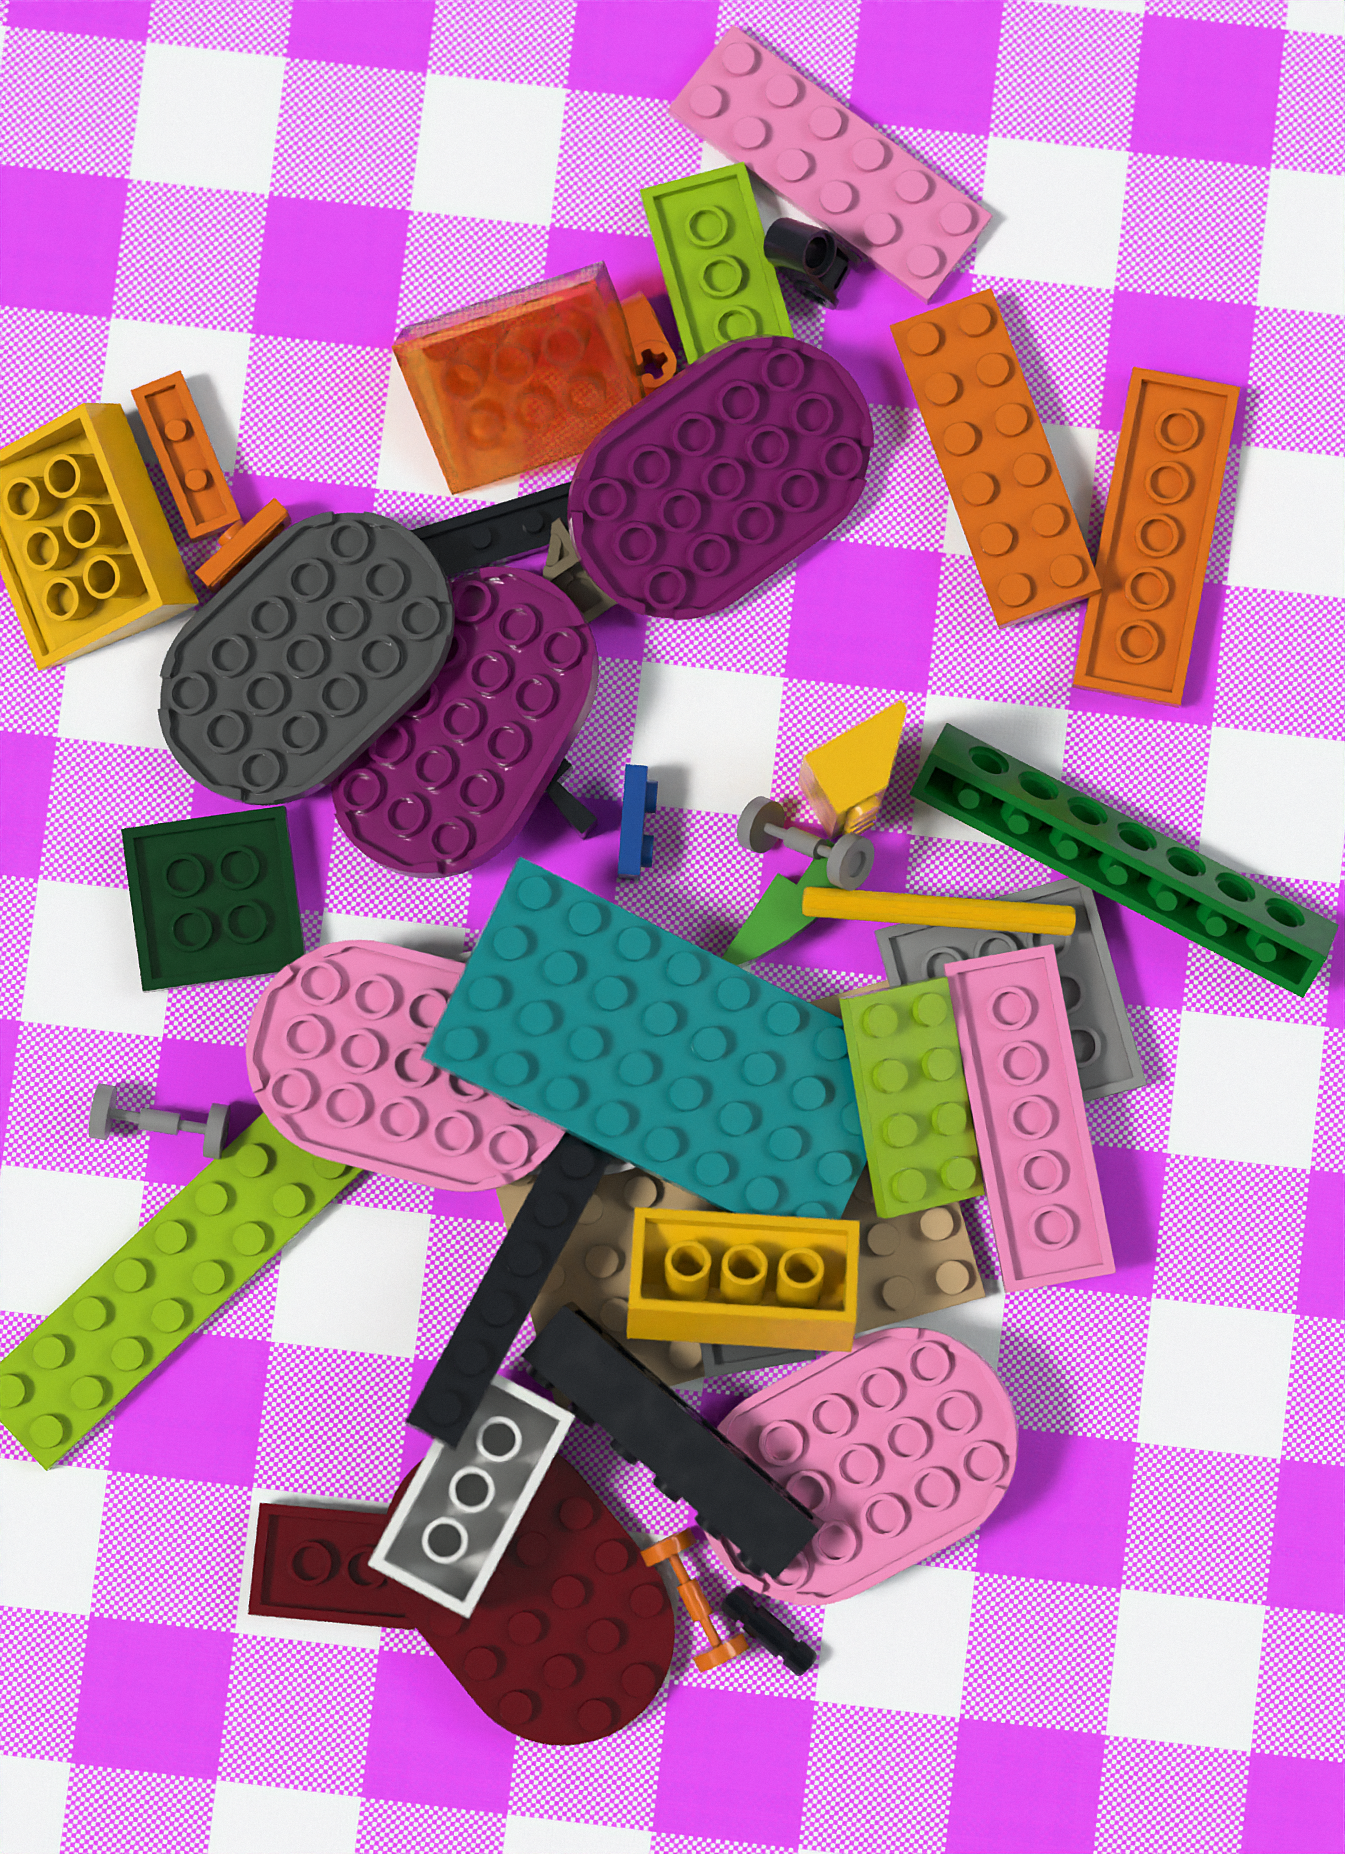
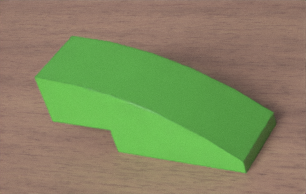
(777, 916)

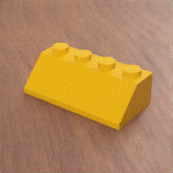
(851, 772)
(743, 1279)

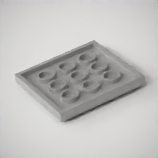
(1091, 993)

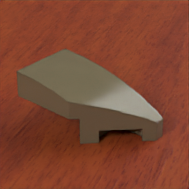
(568, 575)

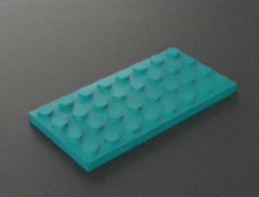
(654, 1052)

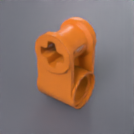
(648, 341)

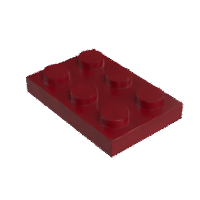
(317, 1567)

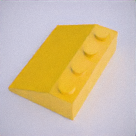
(85, 537)

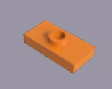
(241, 544)

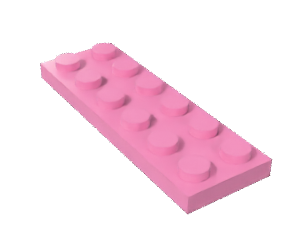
(830, 164)
(1029, 1119)

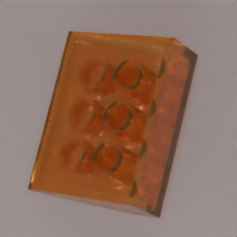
(521, 376)

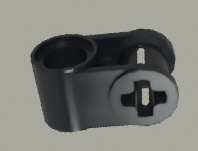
(810, 259)

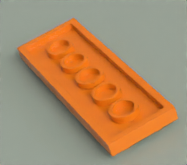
(995, 459)
(1156, 537)

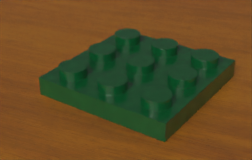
(213, 898)

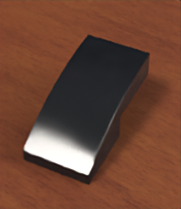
(572, 811)

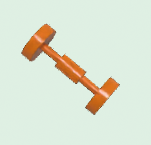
(695, 1600)

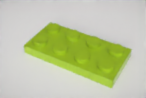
(714, 259)
(912, 1096)

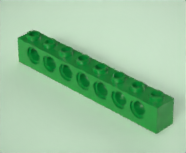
(1125, 860)

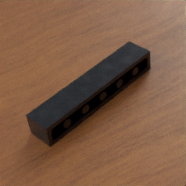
(671, 1440)

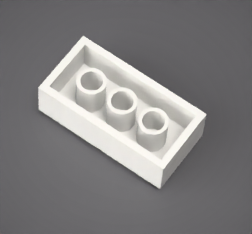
(472, 1498)

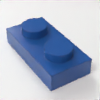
(638, 799)

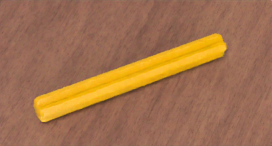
(938, 911)

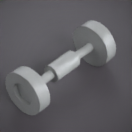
(847, 861)
(105, 1111)

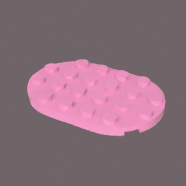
(345, 1080)
(887, 1448)

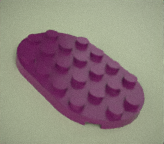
(720, 477)
(484, 739)

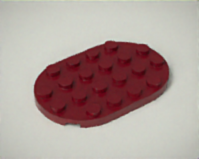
(567, 1625)

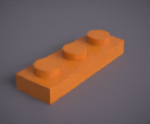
(186, 456)

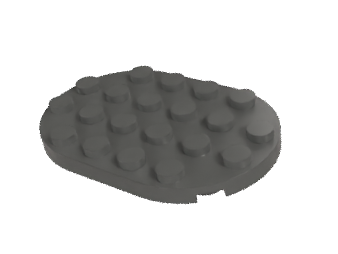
(306, 657)

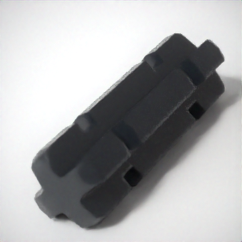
(768, 1631)

